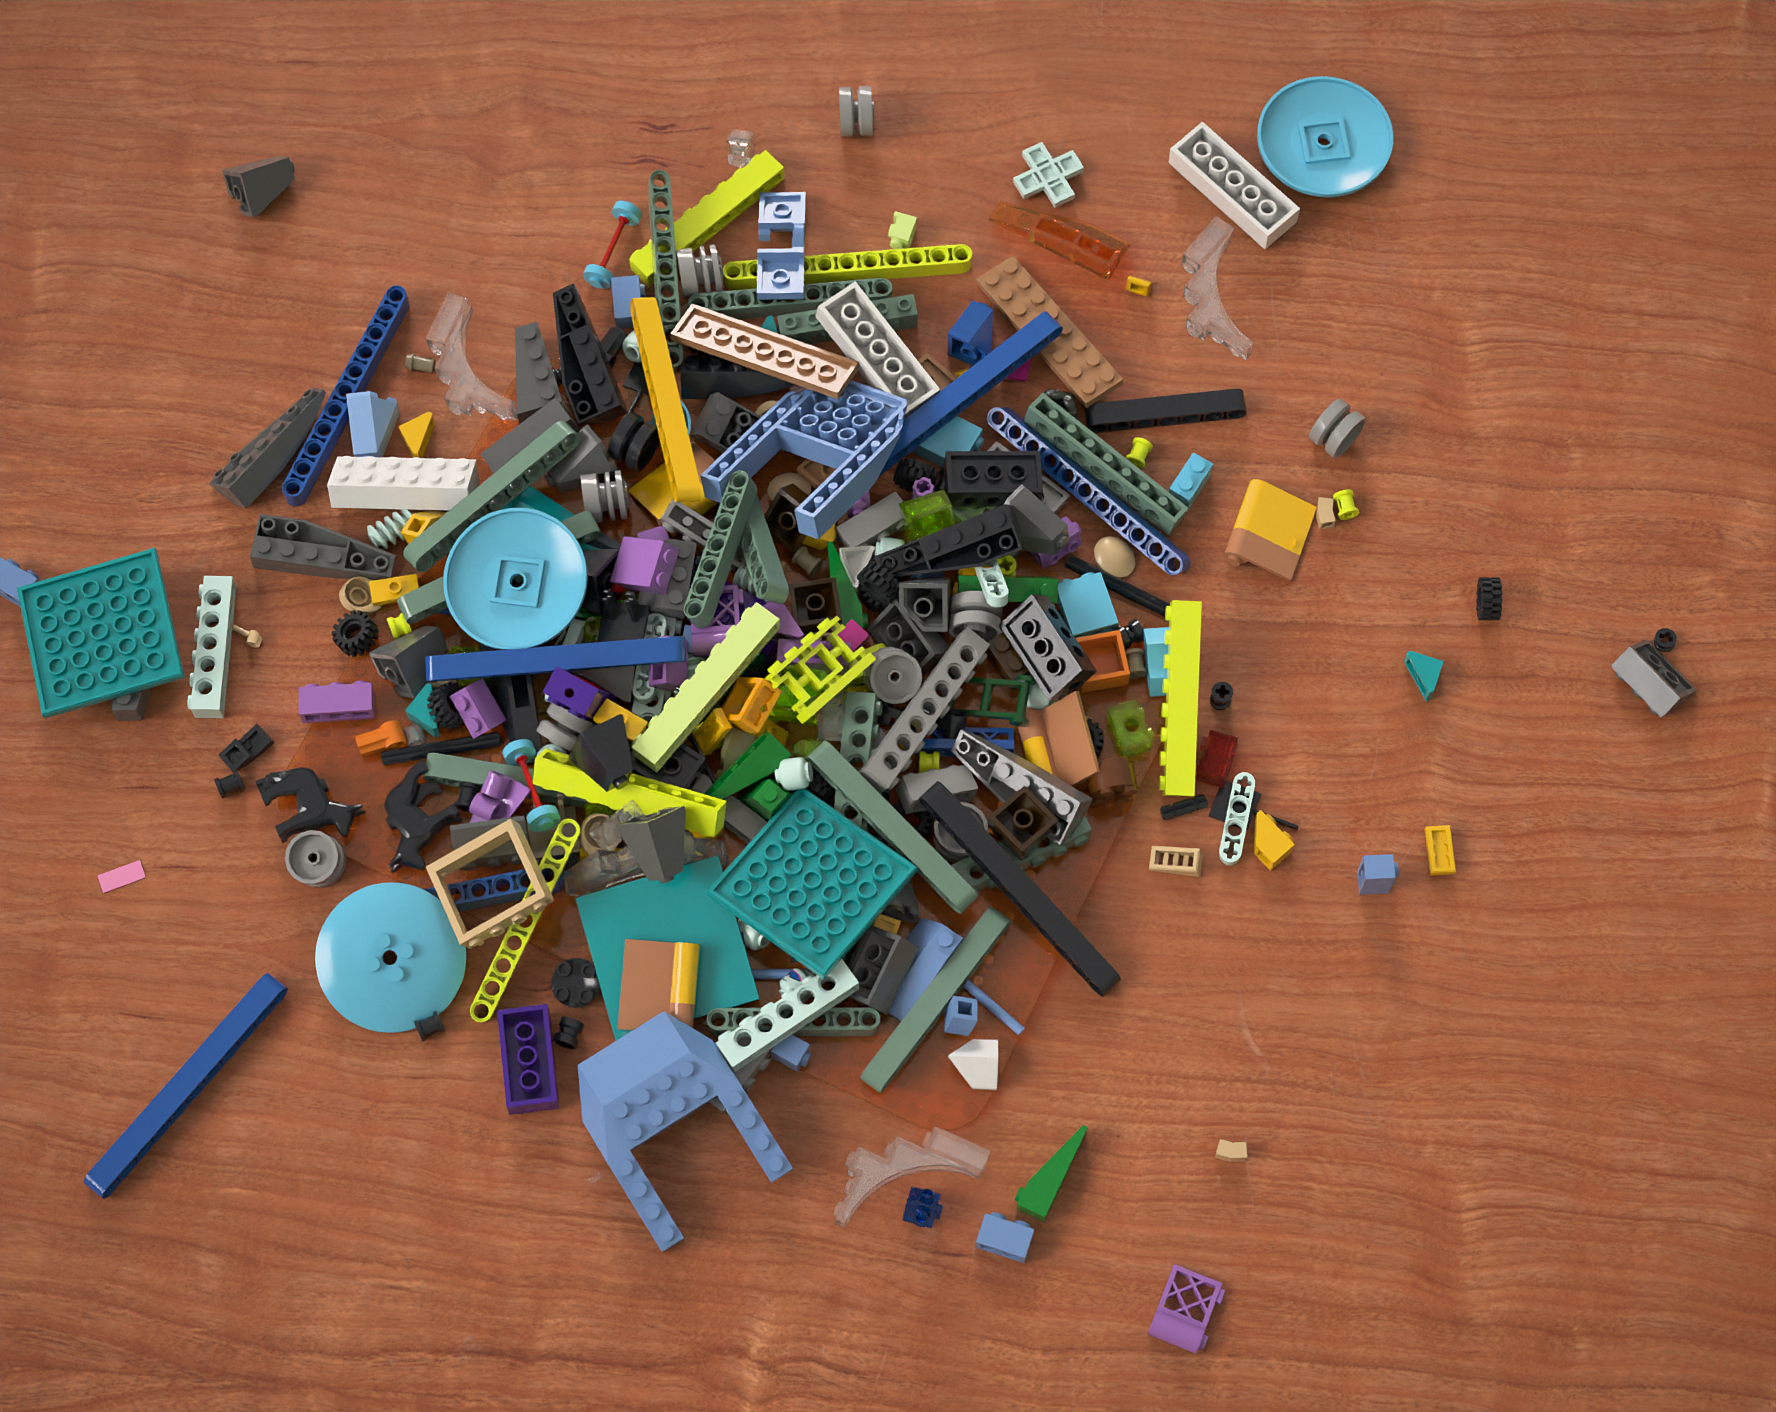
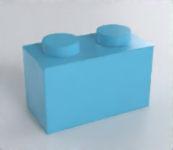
(1191, 479)

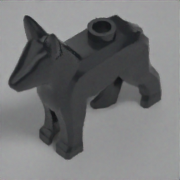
(312, 802)
(411, 822)

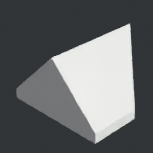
(854, 561)
(978, 1063)

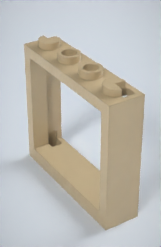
(473, 850)

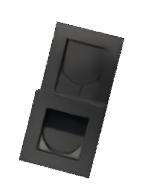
(248, 748)

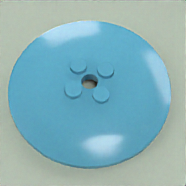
(1330, 110)
(508, 546)
(352, 962)

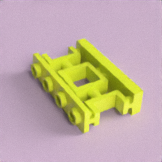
(832, 682)

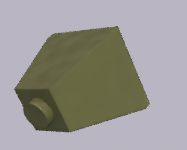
(734, 746)

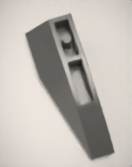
(268, 453)
(313, 550)
(1007, 773)

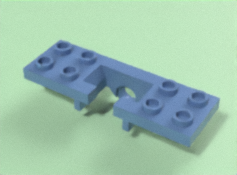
(781, 270)

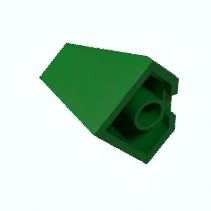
(765, 797)

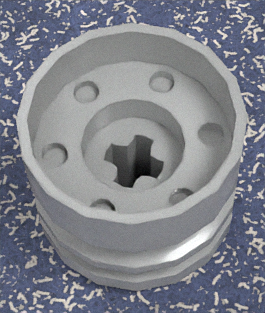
(699, 270)
(605, 496)

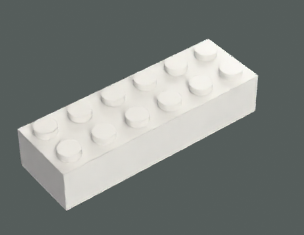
(1233, 185)
(874, 344)
(401, 482)

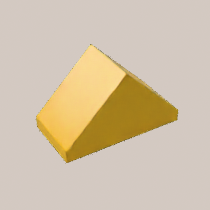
(418, 433)

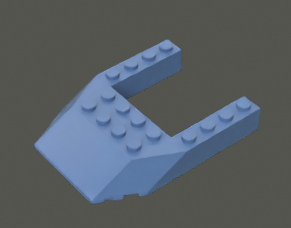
(842, 433)
(650, 1085)

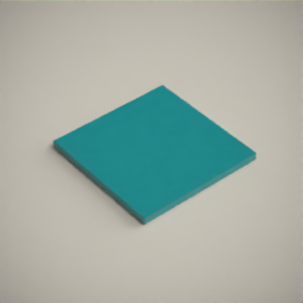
(100, 633)
(812, 882)
(670, 914)

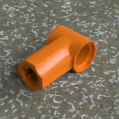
(388, 737)

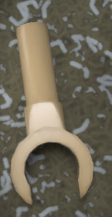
(253, 637)

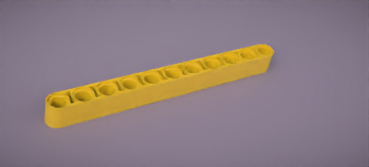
(665, 400)

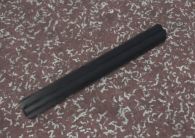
(1119, 586)
(442, 747)

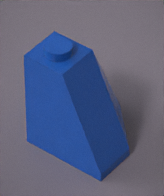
(972, 334)

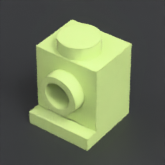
(902, 230)

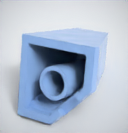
(371, 422)

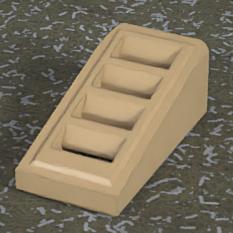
(1187, 853)

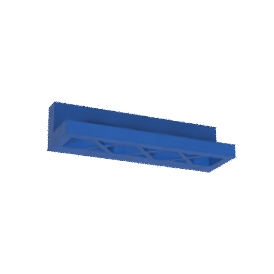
(944, 745)

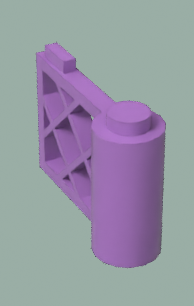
(706, 638)
(1180, 1328)

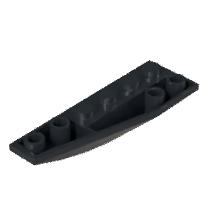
(584, 363)
(711, 375)
(958, 546)
(518, 704)

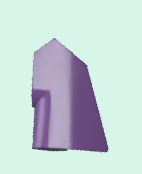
(498, 798)

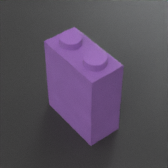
(644, 565)

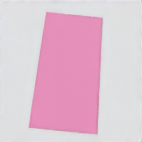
(121, 876)

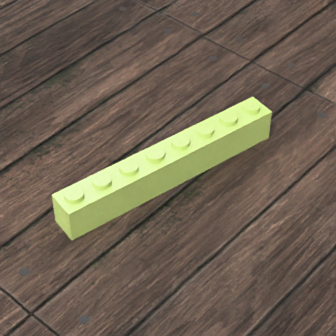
(705, 687)

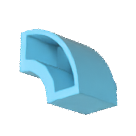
(1154, 654)

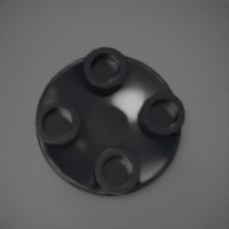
(575, 982)

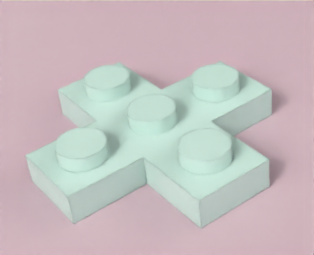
(1048, 174)

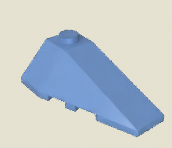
(935, 948)

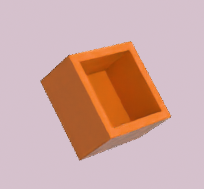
(1108, 658)

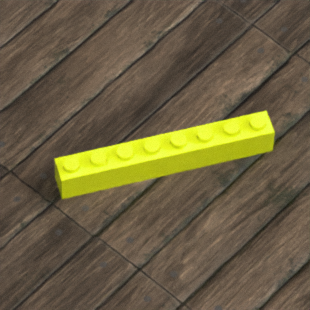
(714, 211)
(1181, 698)
(559, 773)

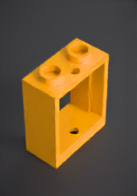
(751, 694)

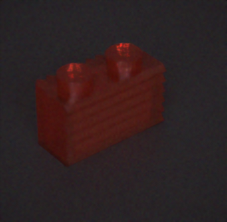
(1216, 758)

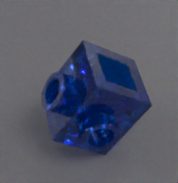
(922, 1207)

